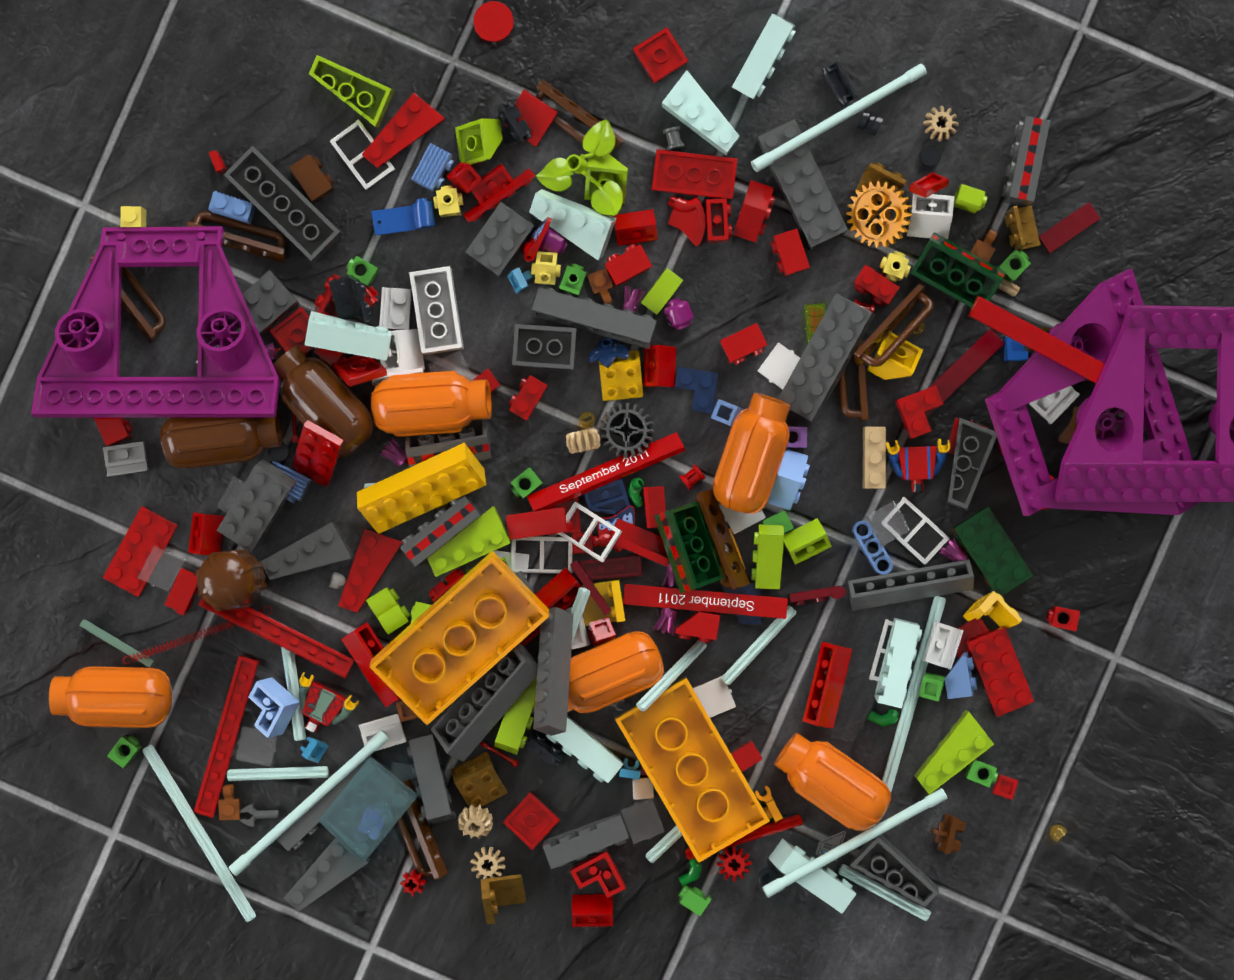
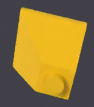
(901, 363)

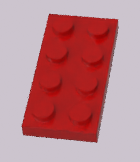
(694, 174)
(317, 453)
(144, 533)
(1000, 671)

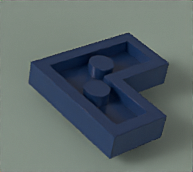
(702, 383)

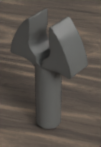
(265, 814)

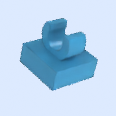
(519, 280)
(314, 750)
(630, 772)

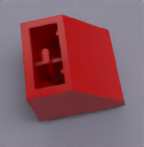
(699, 625)

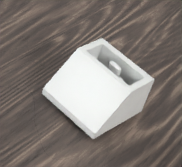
(930, 215)
(404, 351)

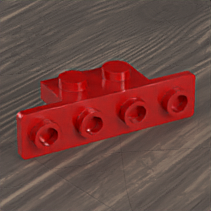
(495, 187)

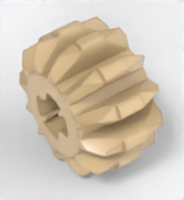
(934, 118)
(583, 440)
(475, 821)
(481, 858)

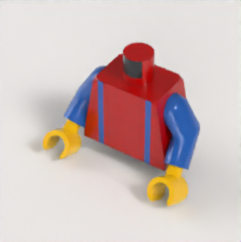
(917, 462)

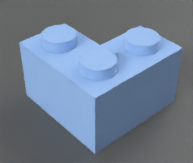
(789, 480)
(276, 706)

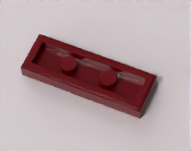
(1069, 227)
(613, 567)
(584, 578)

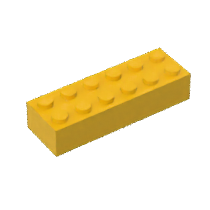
(421, 488)

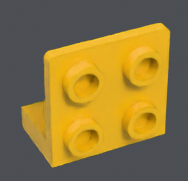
(622, 378)
(612, 595)
(996, 608)

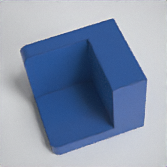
(1014, 351)

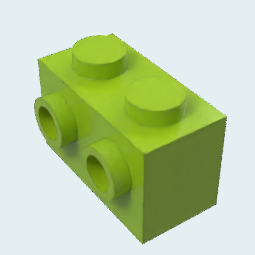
(804, 540)

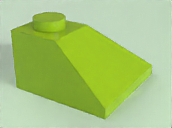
(478, 140)
(604, 170)

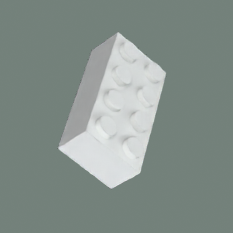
(436, 310)

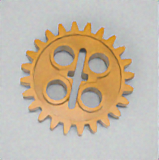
(867, 200)

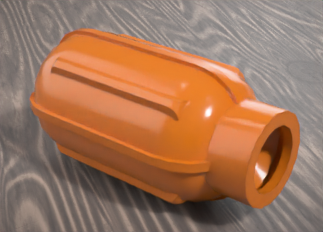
(429, 403)
(752, 455)
(613, 672)
(112, 697)
(834, 782)

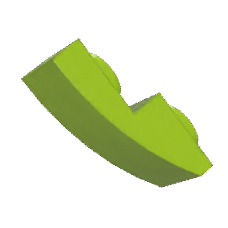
(662, 291)

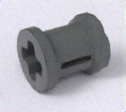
(673, 138)

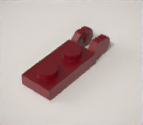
(817, 594)

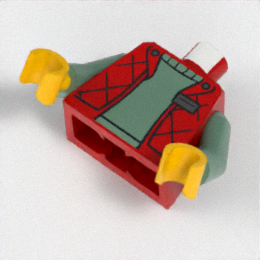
(322, 704)

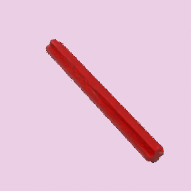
(764, 830)

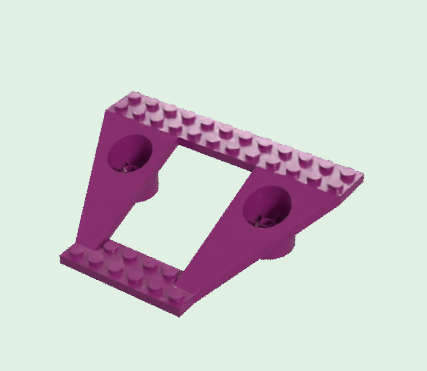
(1093, 331)
(86, 379)
(1111, 462)

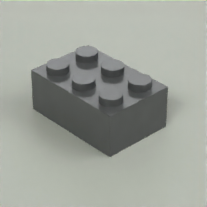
(500, 239)
(544, 347)

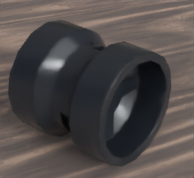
(875, 122)

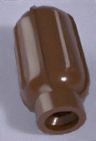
(319, 395)
(217, 440)
(230, 580)

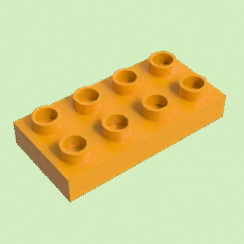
(459, 638)
(692, 770)

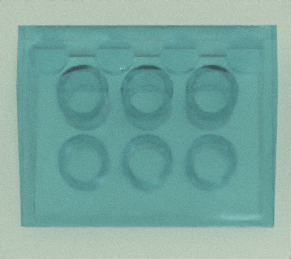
(367, 809)

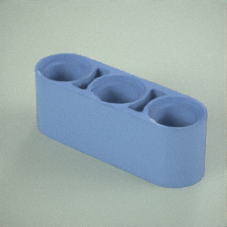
(875, 557)

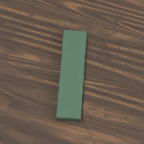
(116, 643)

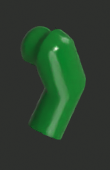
(634, 490)
(884, 720)
(694, 873)

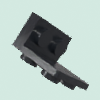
(349, 298)

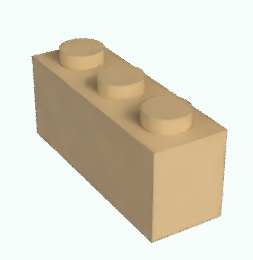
(874, 457)

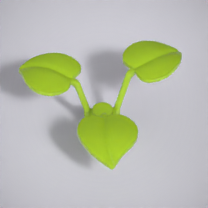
(556, 174)

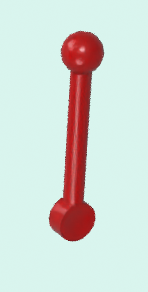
(295, 439)
(514, 763)

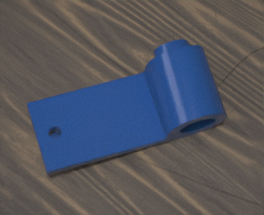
(405, 218)

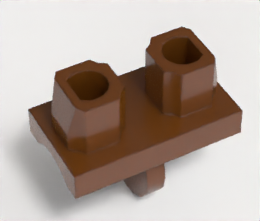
(946, 833)

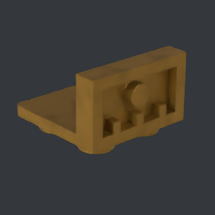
(877, 172)
(1022, 227)
(478, 781)
(501, 892)

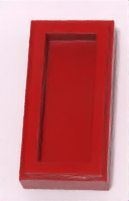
(929, 185)

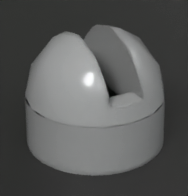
(337, 580)

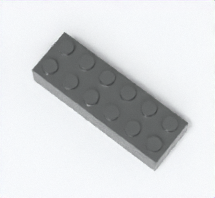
(803, 187)
(283, 204)
(826, 357)
(485, 703)

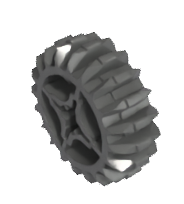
(626, 412)

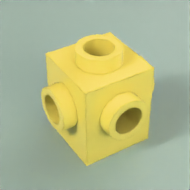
(451, 208)
(887, 266)
(546, 268)

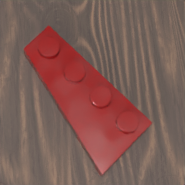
(405, 127)
(370, 562)

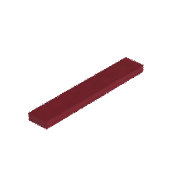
(966, 365)

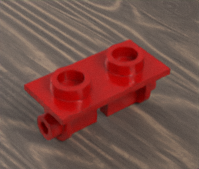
(440, 589)

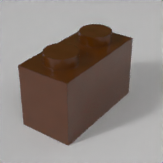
(312, 178)

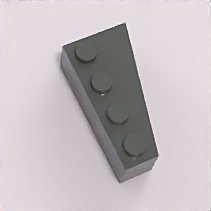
(970, 457)
(313, 551)
(430, 779)
(585, 840)
(888, 865)
(325, 873)

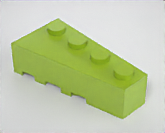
(359, 92)
(473, 542)
(516, 720)
(957, 750)

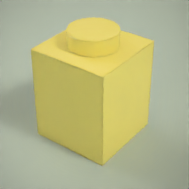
(133, 216)

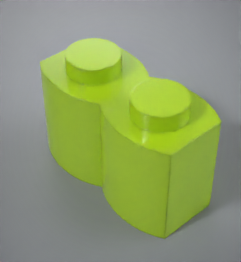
(969, 198)
(388, 610)

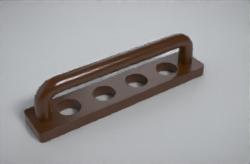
(584, 116)
(244, 244)
(148, 331)
(866, 349)
(862, 413)
(736, 579)
(423, 832)

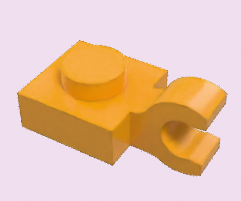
(771, 809)

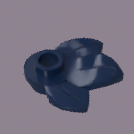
(608, 351)

